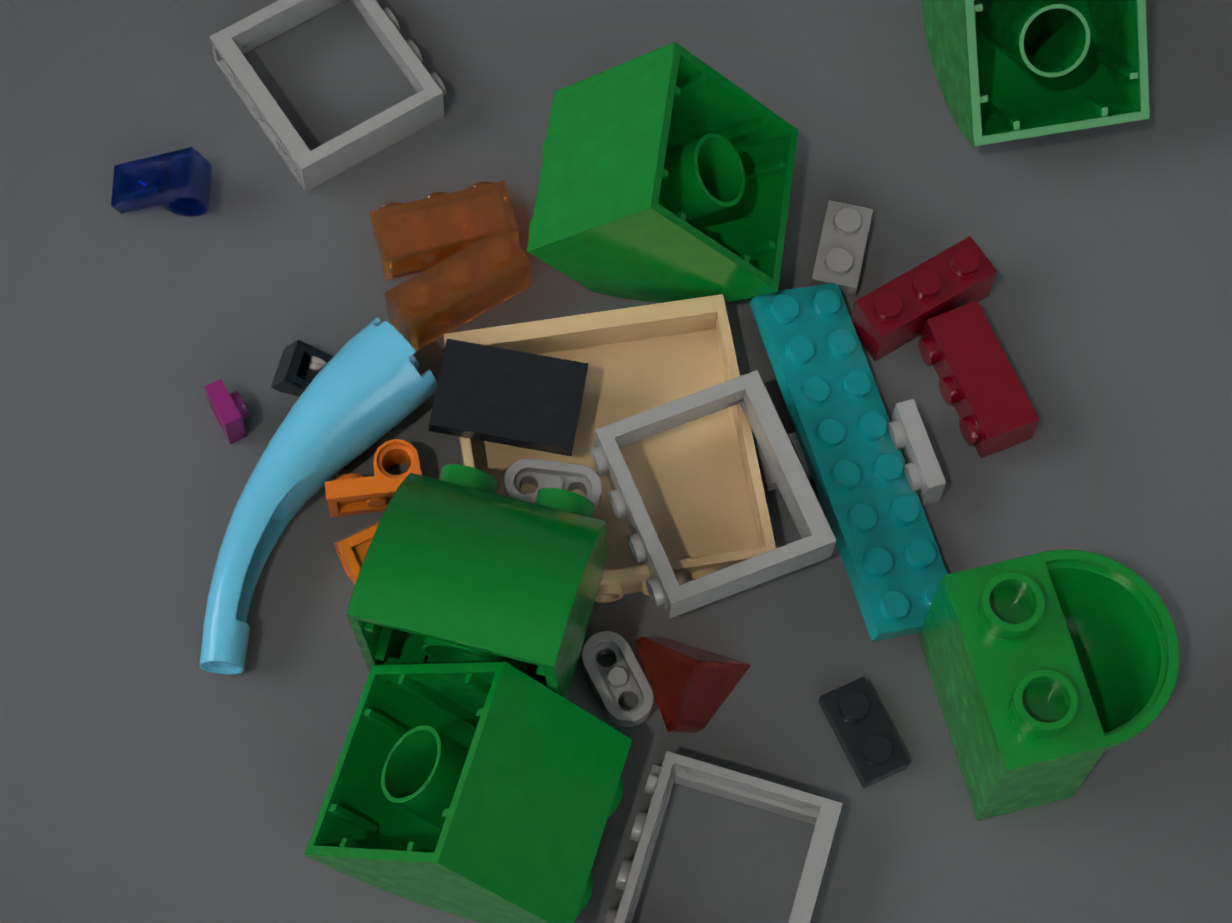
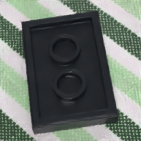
(508, 397)

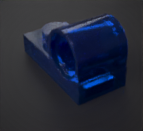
(172, 179)

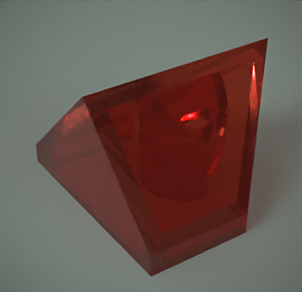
(687, 681)

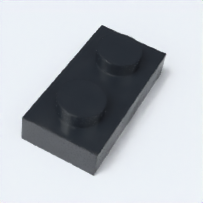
(863, 732)

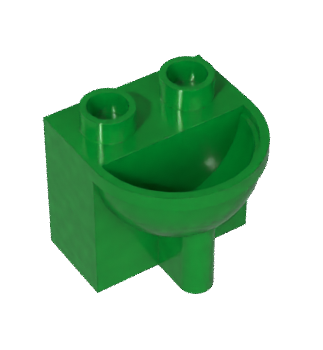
(1045, 671)

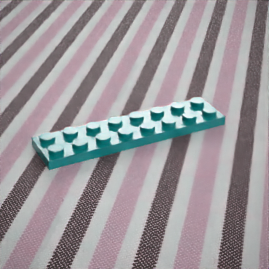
(852, 456)

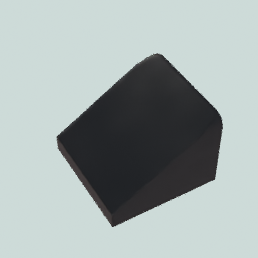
(298, 367)

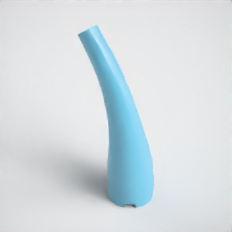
(336, 419)

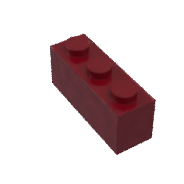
(901, 307)
(978, 380)

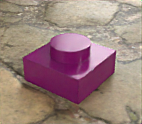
(228, 410)

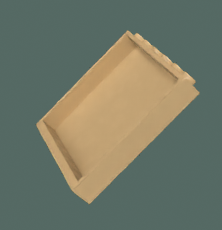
(693, 479)

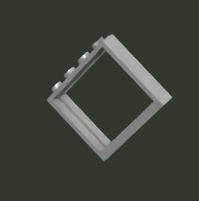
(359, 142)
(816, 535)
(739, 788)

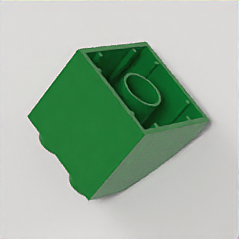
(1038, 64)
(664, 183)
(480, 577)
(471, 793)

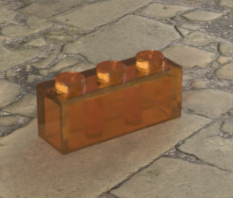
(432, 229)
(459, 289)

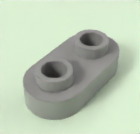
(551, 475)
(617, 681)

